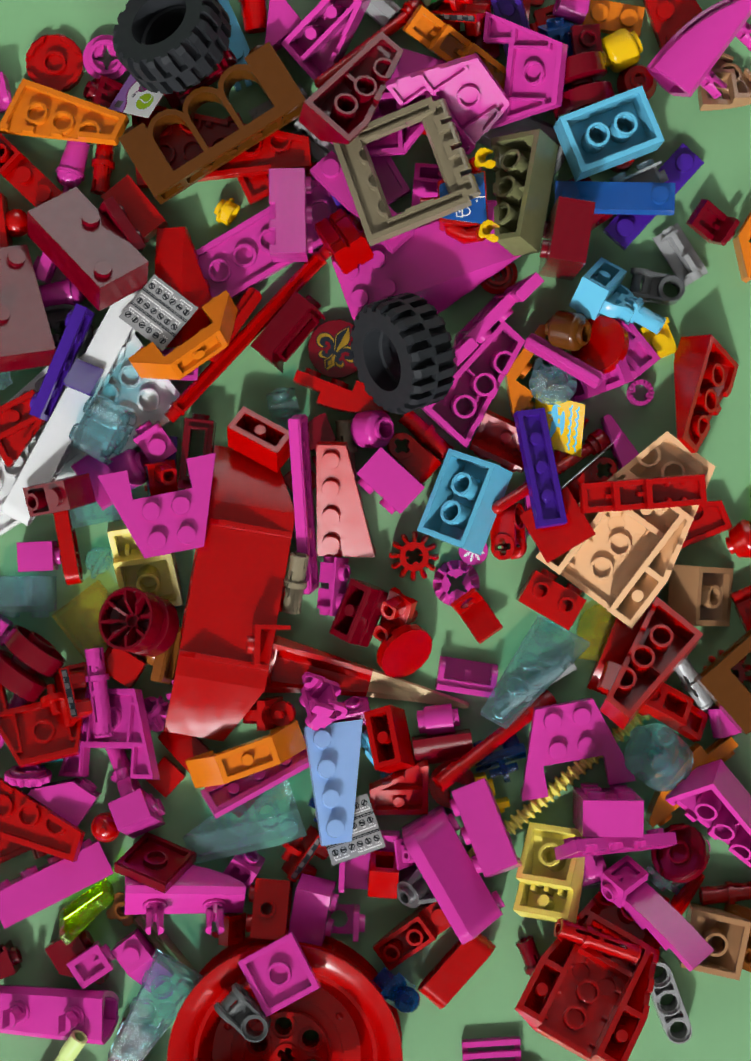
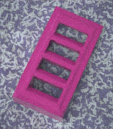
(622, 448)

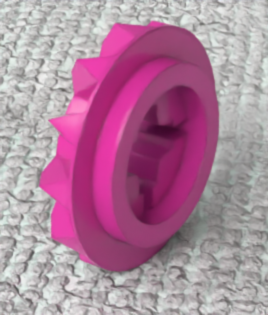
(94, 50)
(454, 568)
(28, 776)

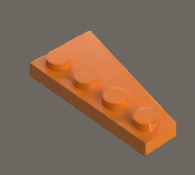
(60, 116)

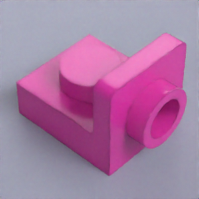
(154, 441)
(245, 867)
(621, 880)
(91, 964)

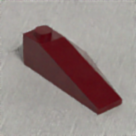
(352, 94)

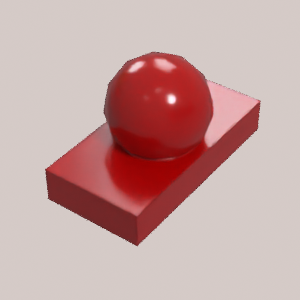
(12, 223)

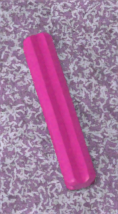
(564, 361)

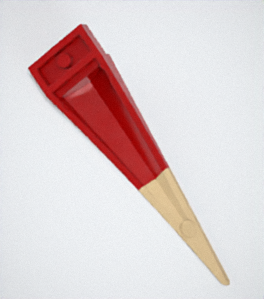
(293, 659)

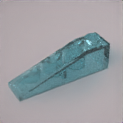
(253, 826)

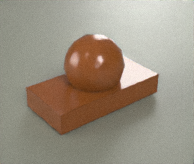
(165, 663)

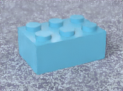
(608, 133)
(463, 501)

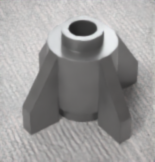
(413, 889)

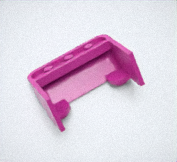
(451, 873)

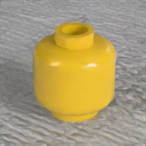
(621, 49)

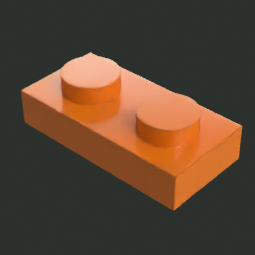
(614, 16)

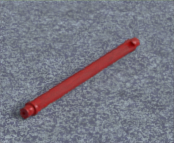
(247, 334)

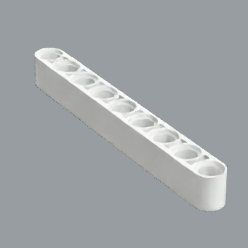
(54, 442)

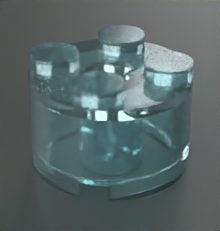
(102, 429)
(658, 756)

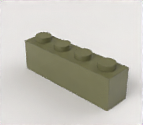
(522, 188)

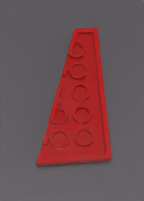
(275, 151)

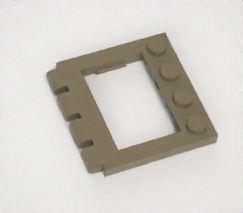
(365, 185)

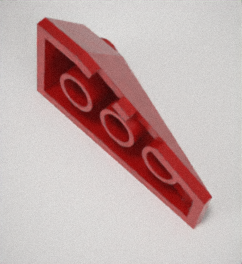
(179, 267)
(701, 378)

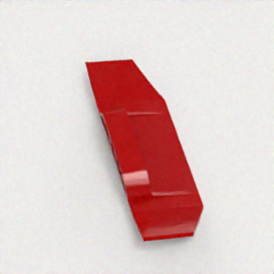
(231, 587)

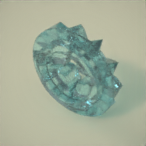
(556, 393)

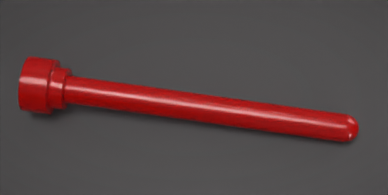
(389, 29)
(594, 444)

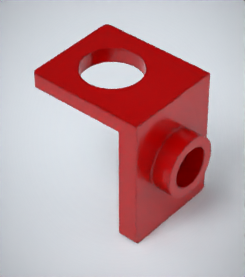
(477, 615)
(253, 641)

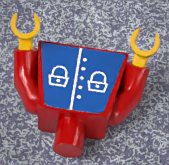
(470, 223)

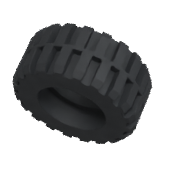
(171, 41)
(403, 353)

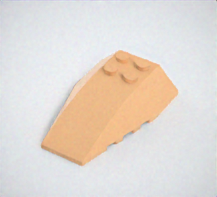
(638, 548)

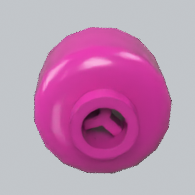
(372, 429)
(134, 464)

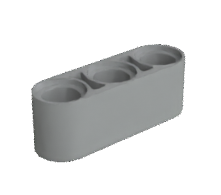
(675, 1010)

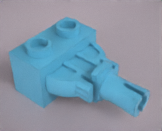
(603, 294)

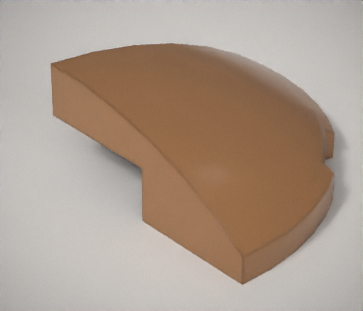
(738, 86)

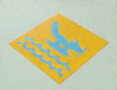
(565, 425)

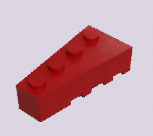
(653, 656)

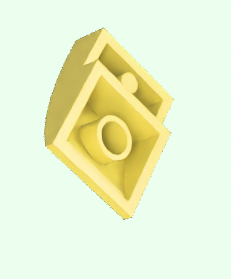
(152, 574)
(548, 886)

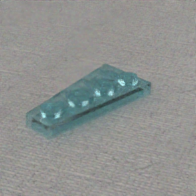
(534, 667)
(154, 1008)

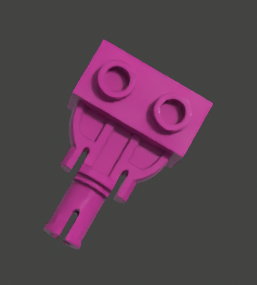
(135, 810)

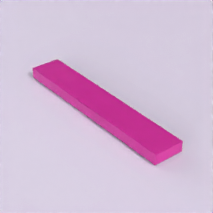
(303, 496)

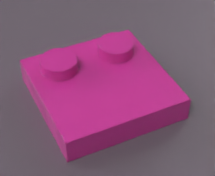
(279, 974)

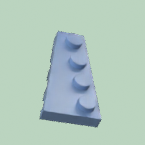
(334, 774)

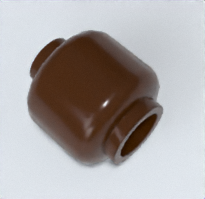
(568, 330)

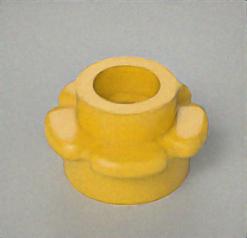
(226, 211)

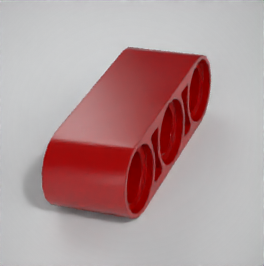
(455, 970)

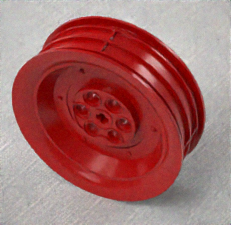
(344, 1011)

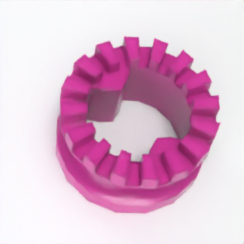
(648, 396)

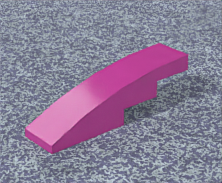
(667, 925)

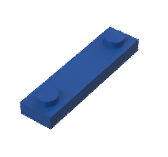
(622, 197)

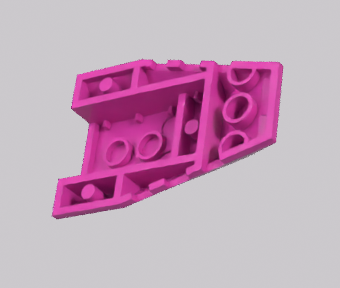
(424, 265)

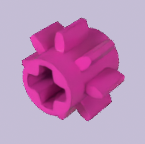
(156, 712)

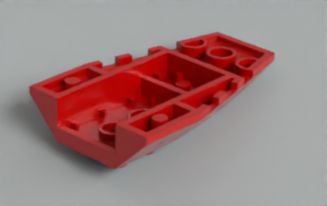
(590, 997)

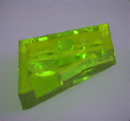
(84, 910)

